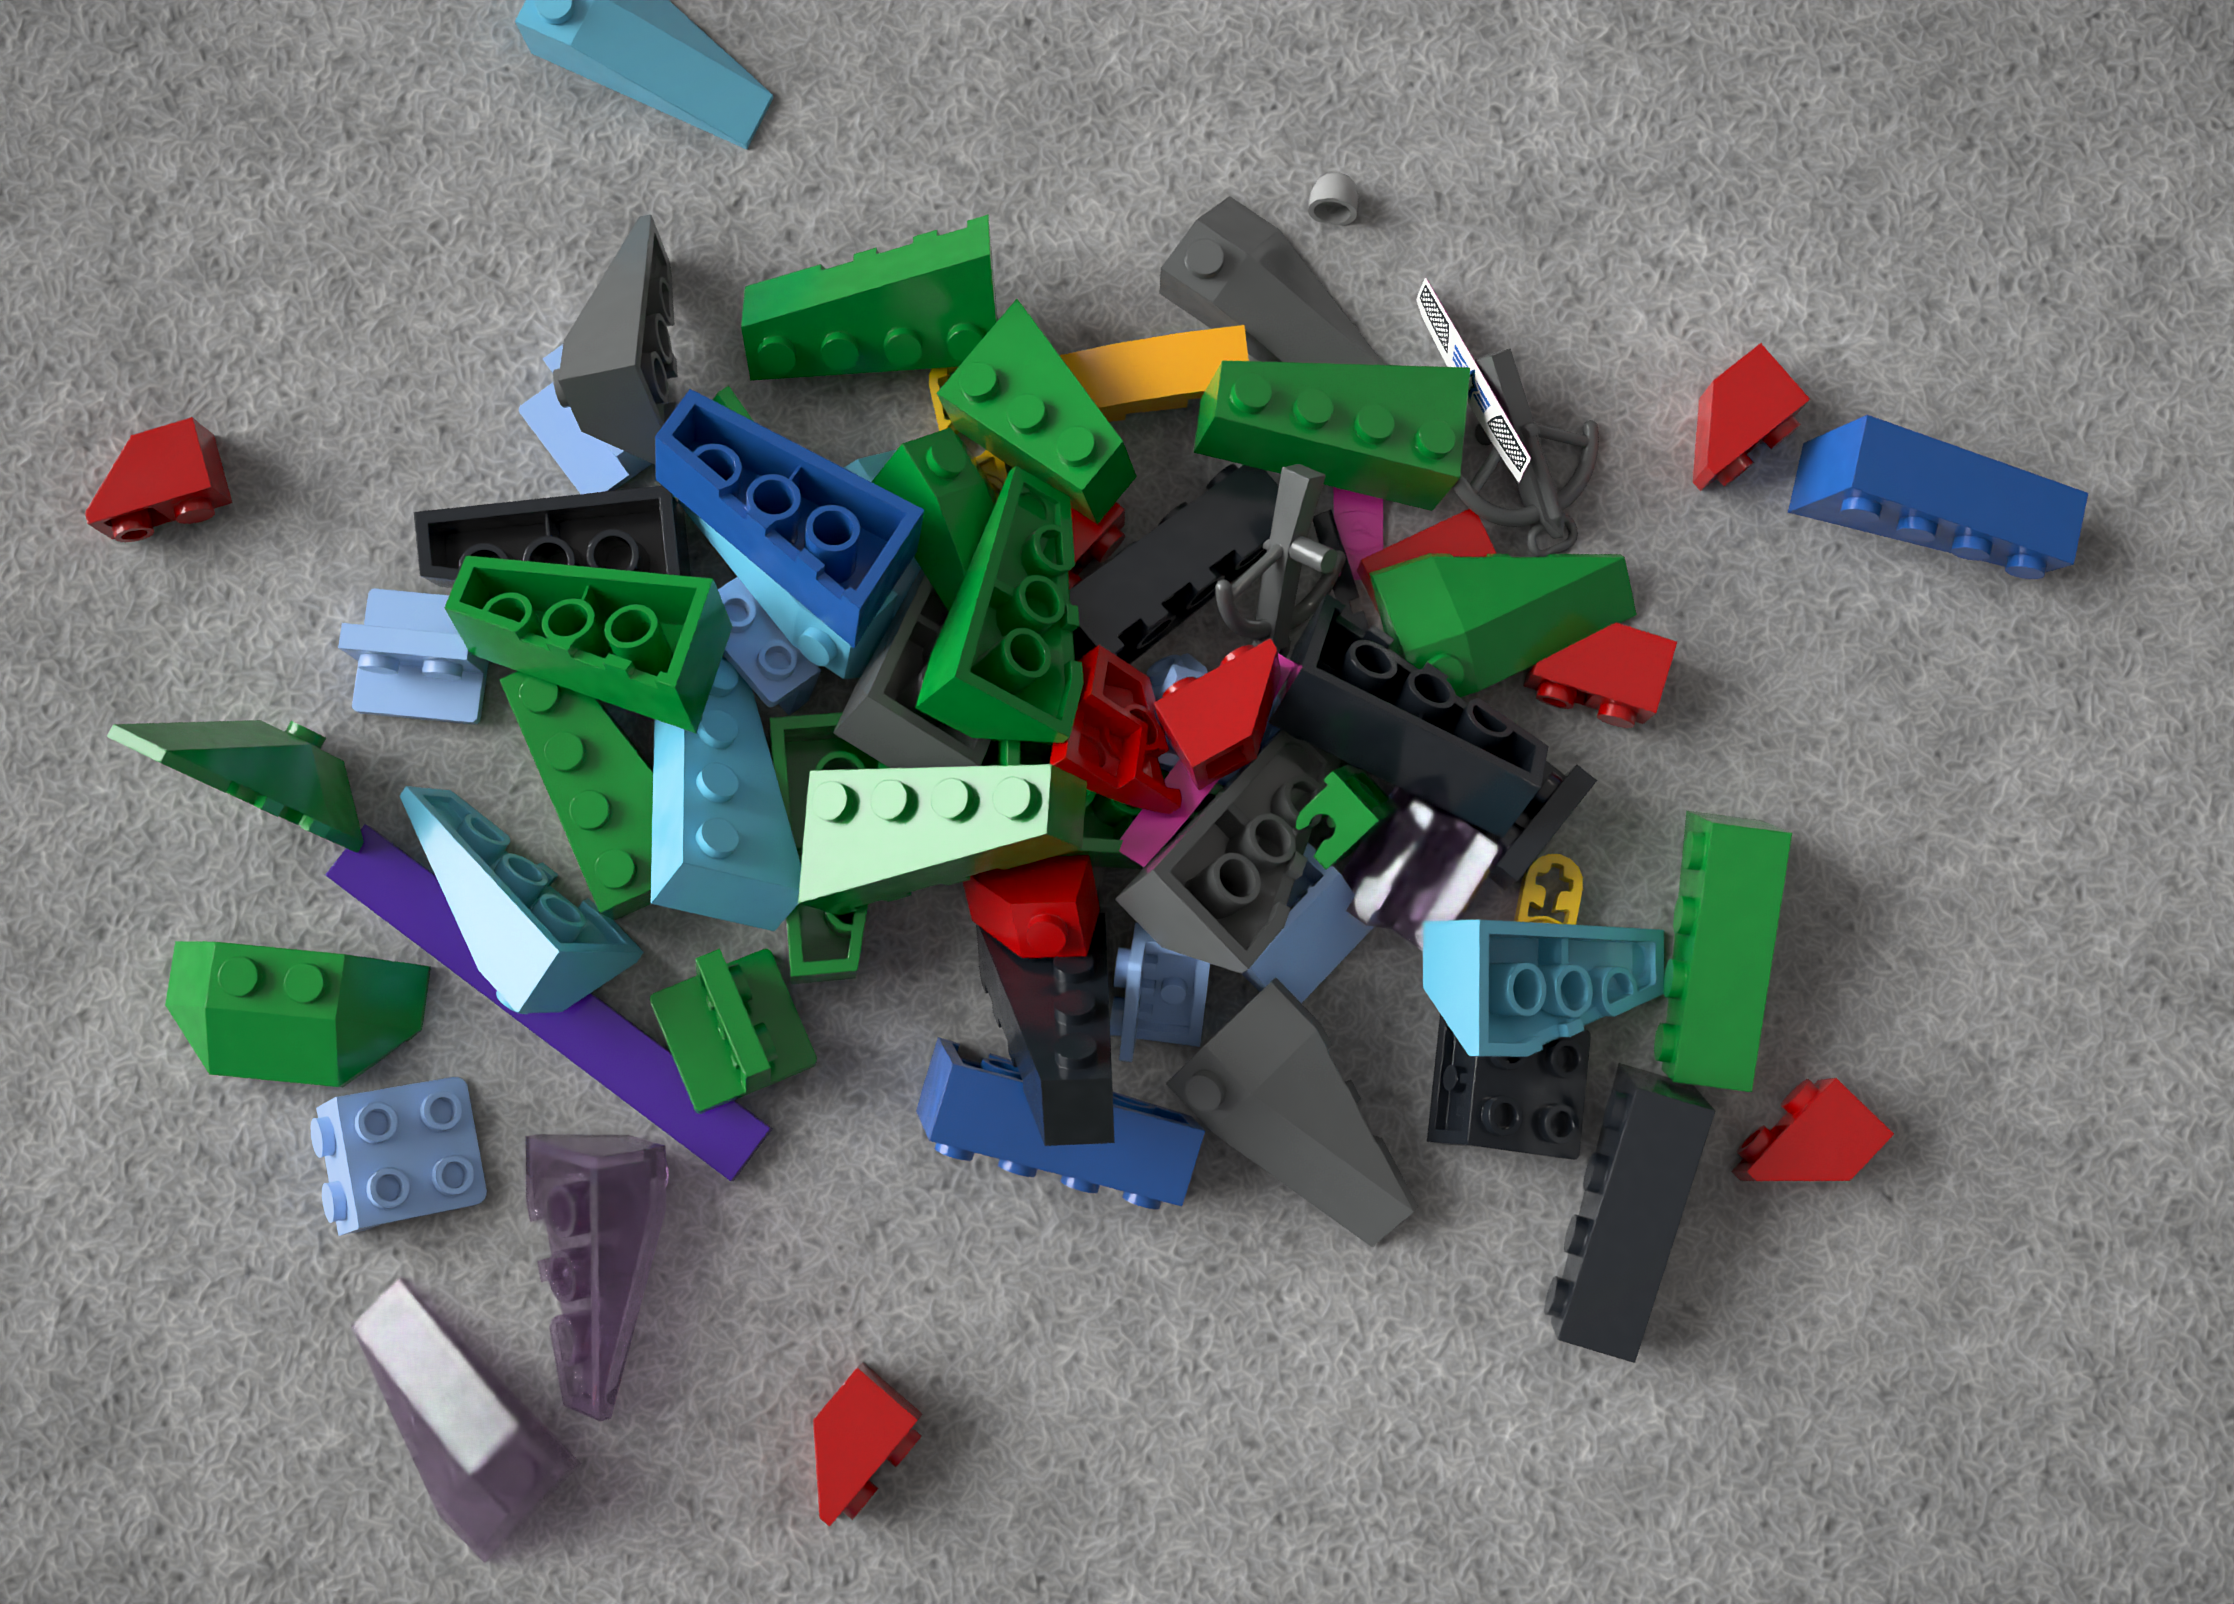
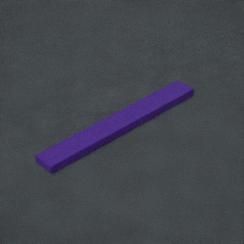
(585, 1033)

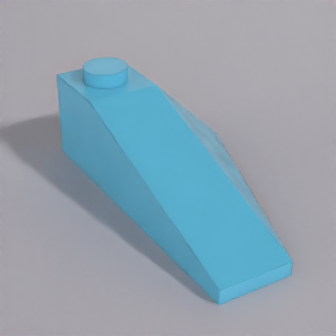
(650, 56)
(795, 621)
(517, 927)
(1529, 982)

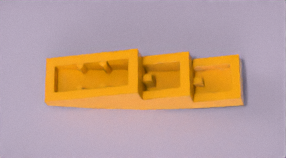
(1155, 370)

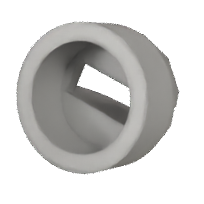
(1337, 191)

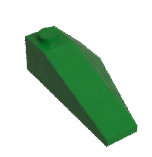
(956, 499)
(1497, 611)
(1008, 640)
(259, 765)

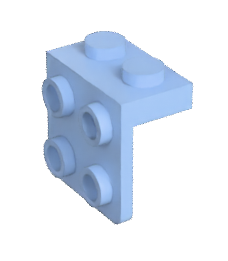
(398, 1154)

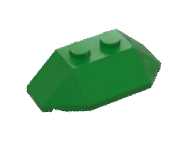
(292, 1010)

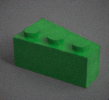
(1037, 416)

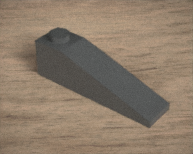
(1247, 273)
(621, 349)
(883, 703)
(1231, 868)
(1286, 1107)

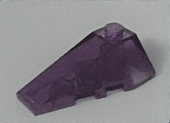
(603, 1226)
(465, 1429)

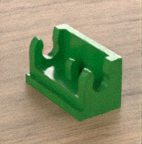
(1354, 809)

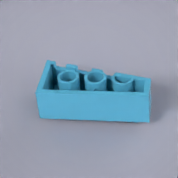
(720, 815)

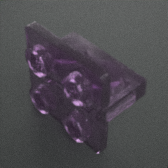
(1418, 868)

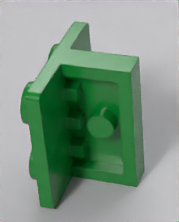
(732, 1028)

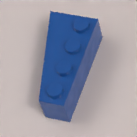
(1938, 497)
(790, 511)
(985, 1112)

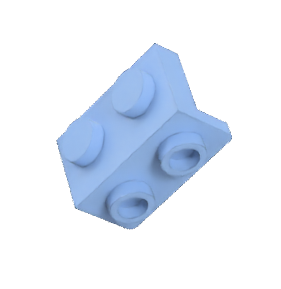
(764, 654)
(1161, 997)

